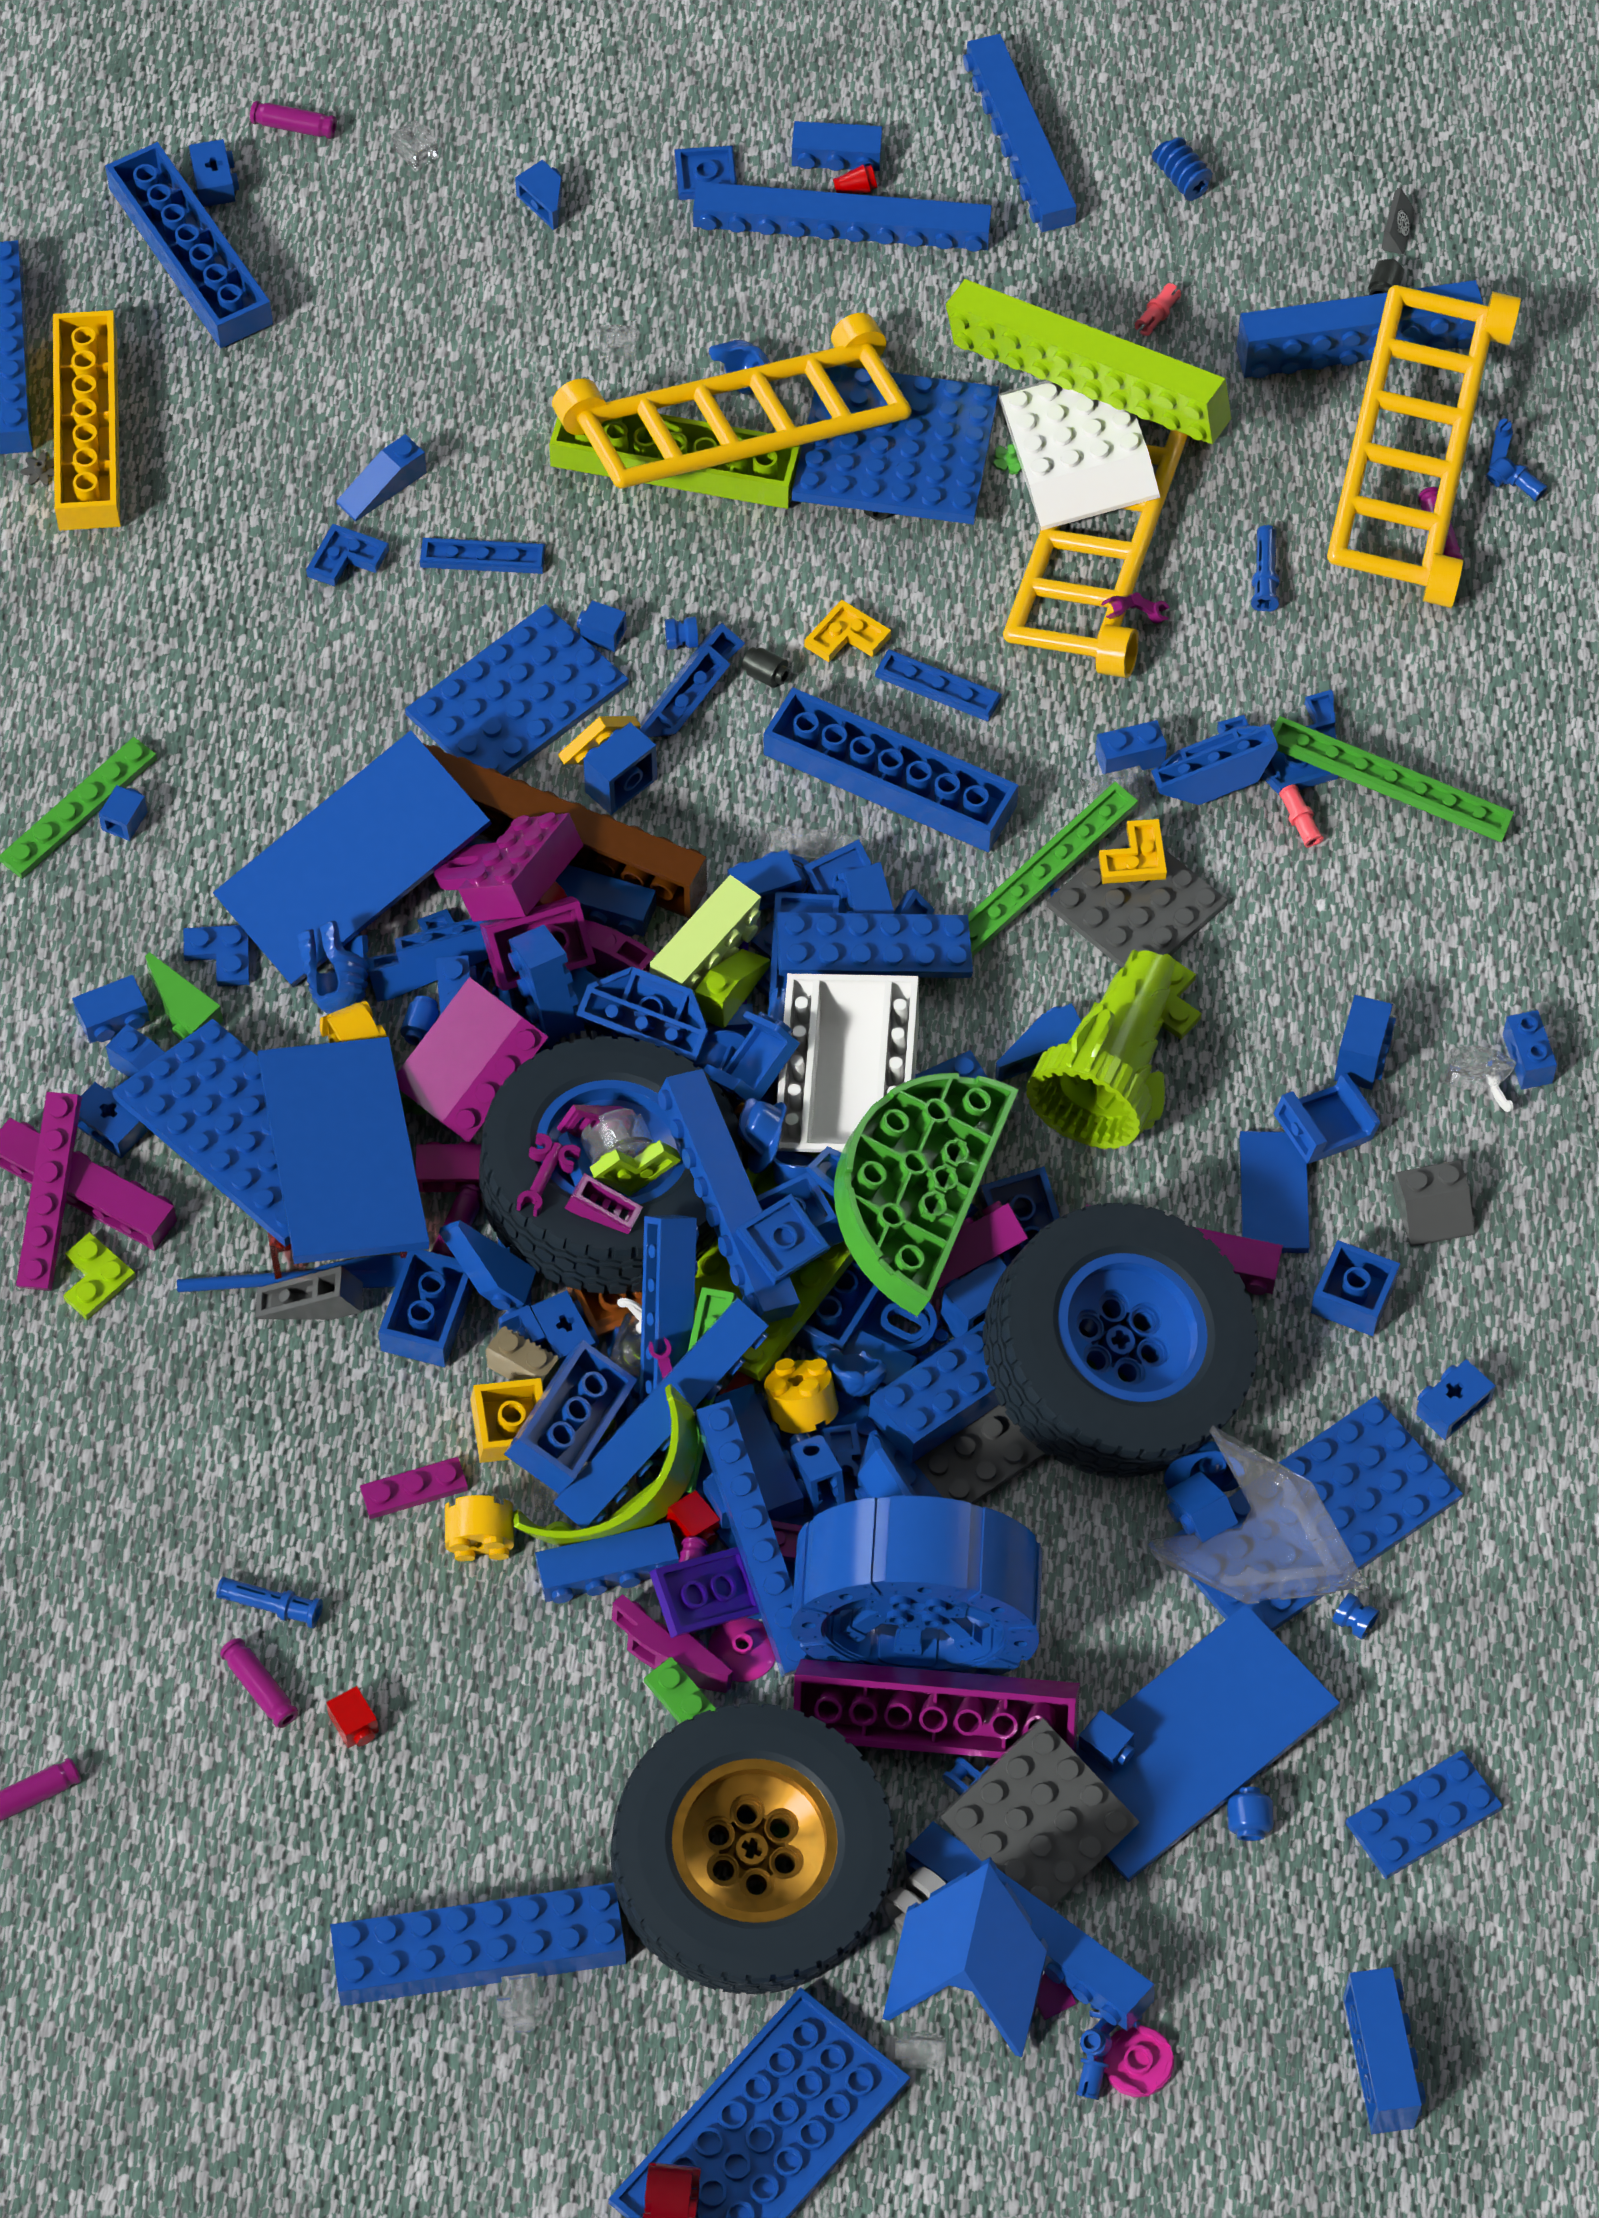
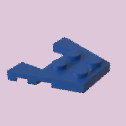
(1287, 770)

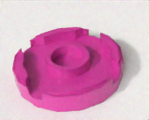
(1139, 2072)

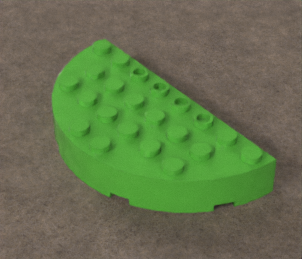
(913, 1178)

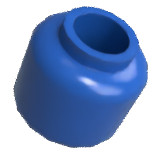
(1250, 1814)

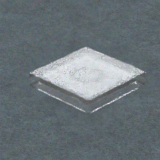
(1133, 782)

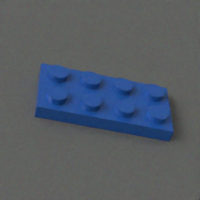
(1423, 1814)

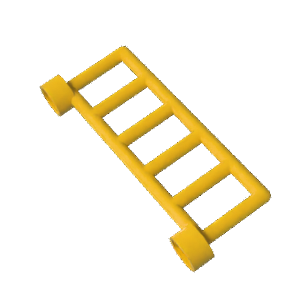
(856, 344)
(1438, 572)
(1115, 645)

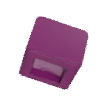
(1053, 1998)

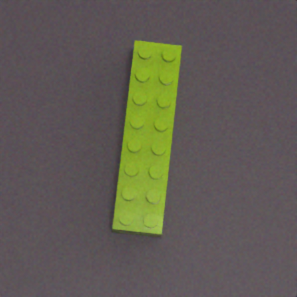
(757, 479)

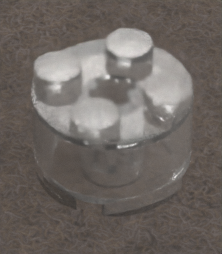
(617, 1130)

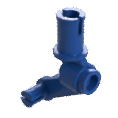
(1503, 469)
(1096, 2044)

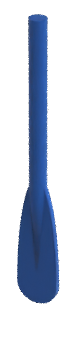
(372, 1271)

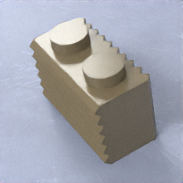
(520, 1359)

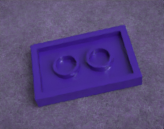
(704, 1592)

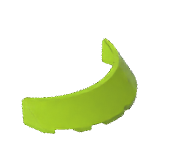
(652, 1501)

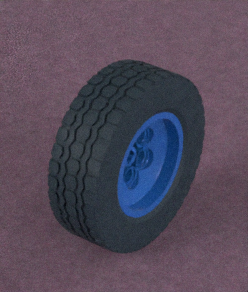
(535, 1102)
(1143, 1272)

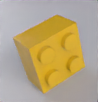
(500, 1413)

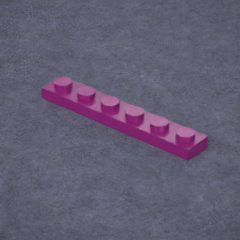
(49, 1191)

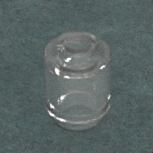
(920, 2050)

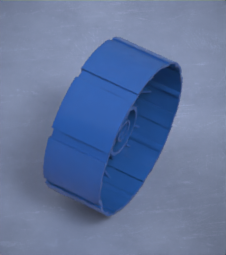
(918, 1586)

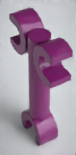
(550, 1155)

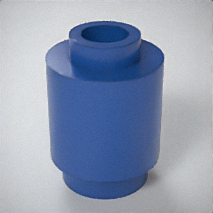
(419, 1019)

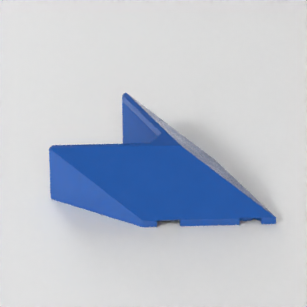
(974, 1940)

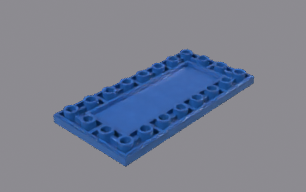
(353, 855)
(342, 1150)
(1207, 1733)

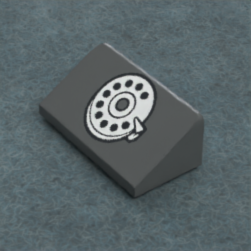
(1398, 223)

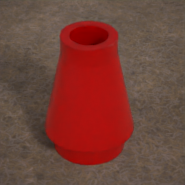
(856, 181)

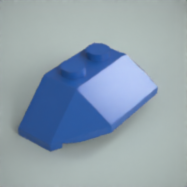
(1217, 764)
(647, 1010)
(879, 1473)

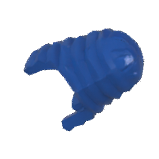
(347, 980)

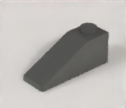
(311, 1297)

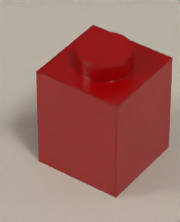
(693, 1518)
(353, 1718)

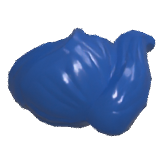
(738, 356)
(853, 1373)

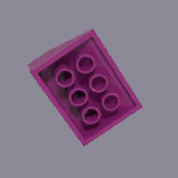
(468, 1058)

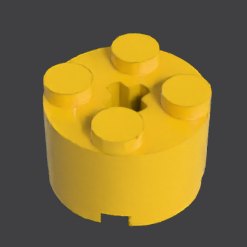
(351, 1024)
(801, 1394)
(479, 1527)

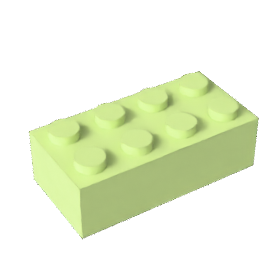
(710, 935)

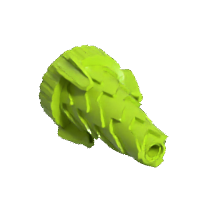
(1100, 1080)

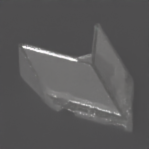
(1283, 1546)

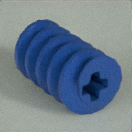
(1183, 167)

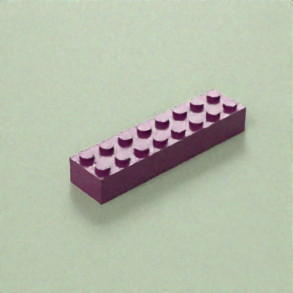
(932, 1707)

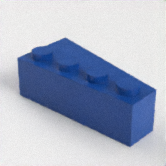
(545, 984)

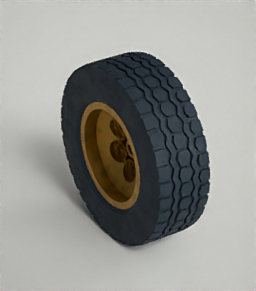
(786, 1774)

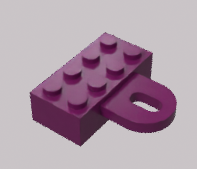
(515, 871)

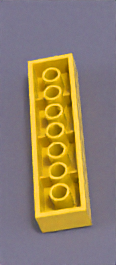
(86, 420)

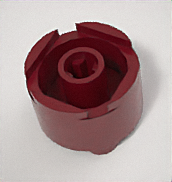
(672, 2191)

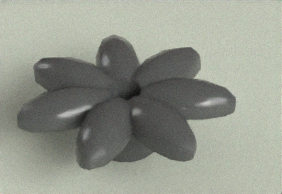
(39, 469)

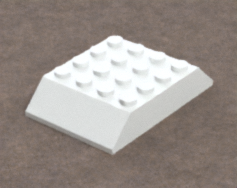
(1076, 453)
(852, 1050)

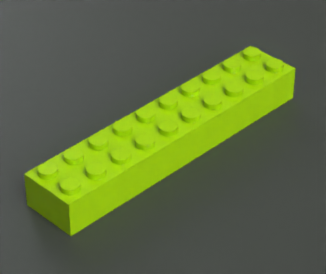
(1089, 361)

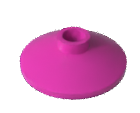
(745, 1663)

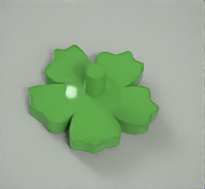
(1007, 459)

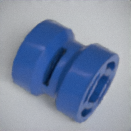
(680, 633)
(1354, 1615)

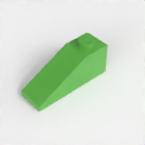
(182, 1001)

